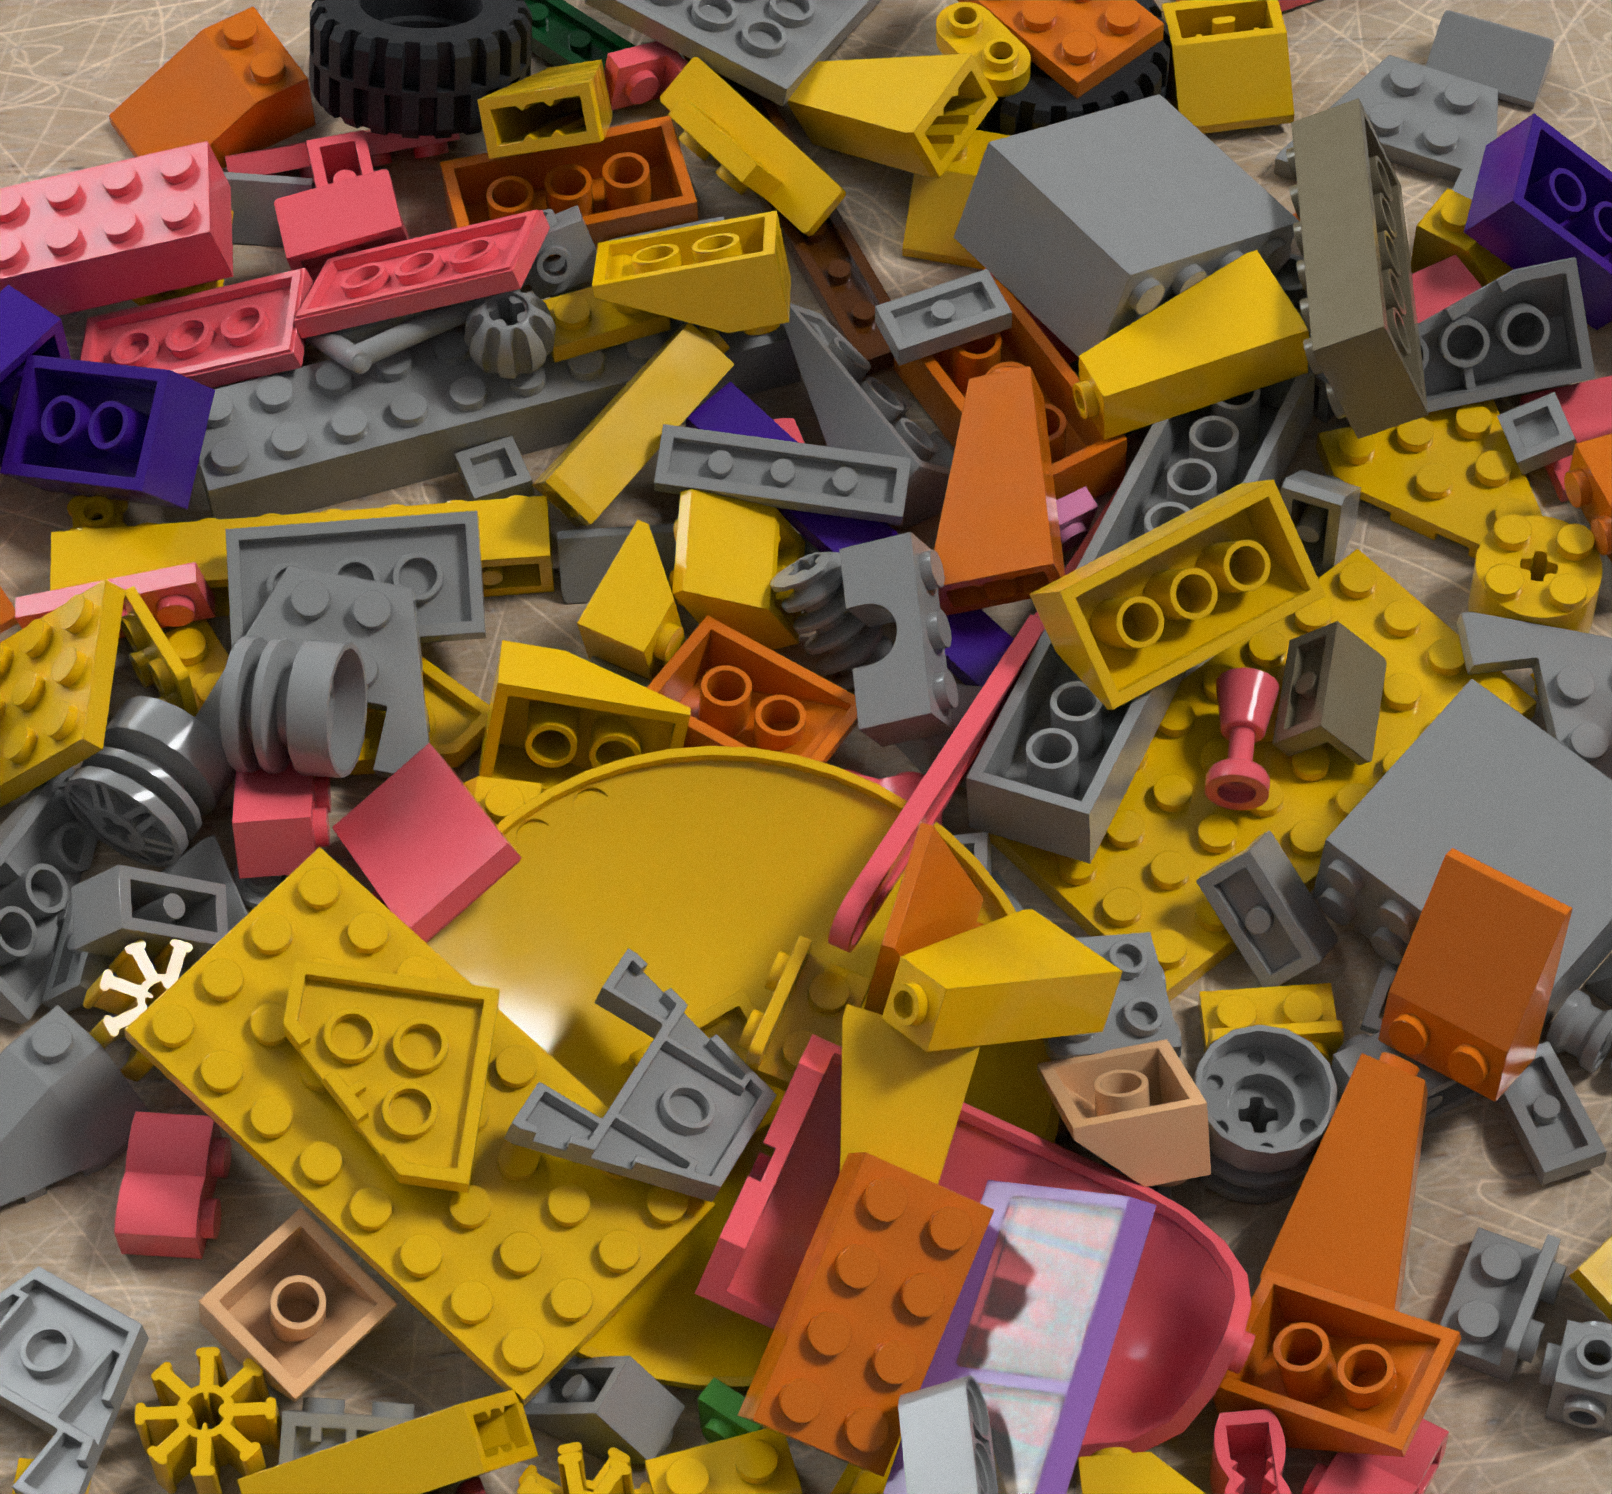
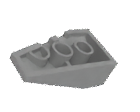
(1508, 338)
(867, 414)
(39, 863)
(59, 1107)

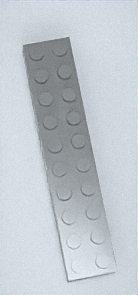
(345, 435)
(1056, 751)

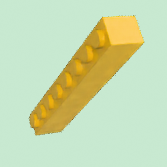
(512, 543)

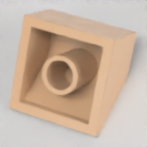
(1134, 1111)
(294, 1306)

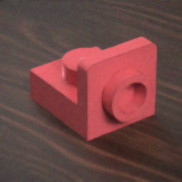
(641, 73)

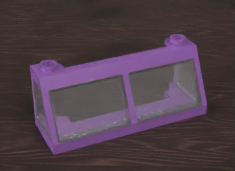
(1040, 1324)

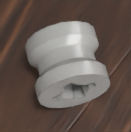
(1582, 1031)

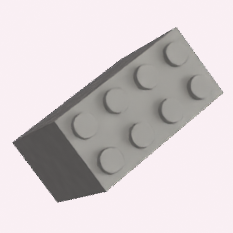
(1114, 217)
(1497, 793)

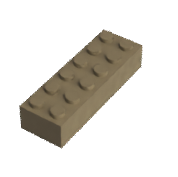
(1355, 271)

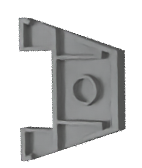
(1425, 120)
(380, 623)
(1569, 673)
(677, 1115)
(66, 1372)

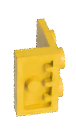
(178, 663)

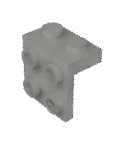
(1140, 1004)

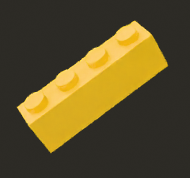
(1179, 593)

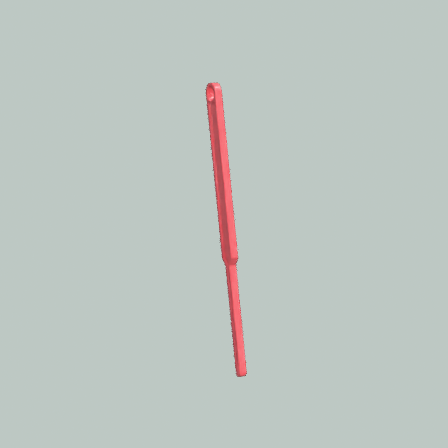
(940, 781)

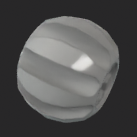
(510, 333)

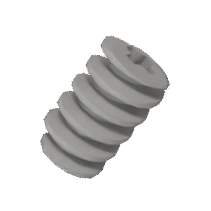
(820, 593)

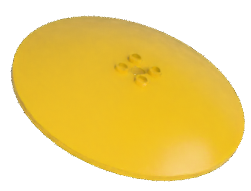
(706, 875)

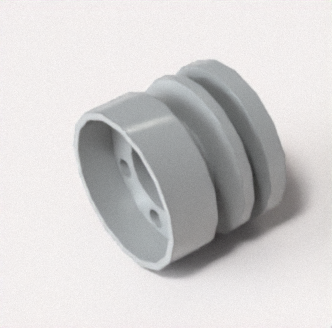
(293, 706)
(150, 781)
(1282, 1090)

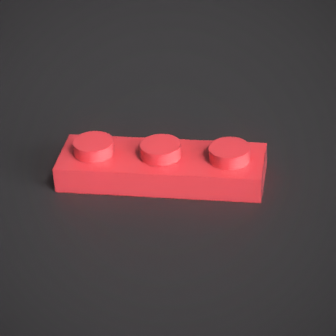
(172, 595)

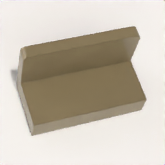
(1330, 694)

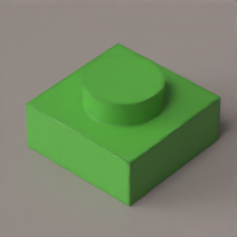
(719, 1411)

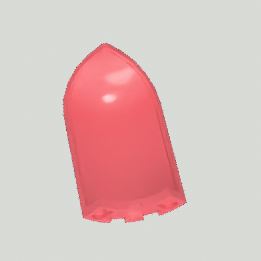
(1180, 1316)

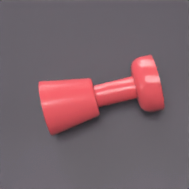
(1244, 710)

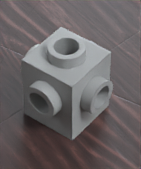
(572, 260)
(1580, 1376)

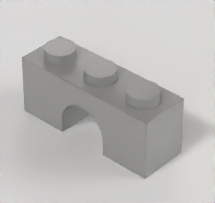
(910, 688)

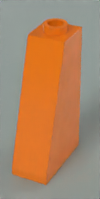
(1000, 498)
(1360, 1190)

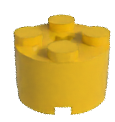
(1537, 572)

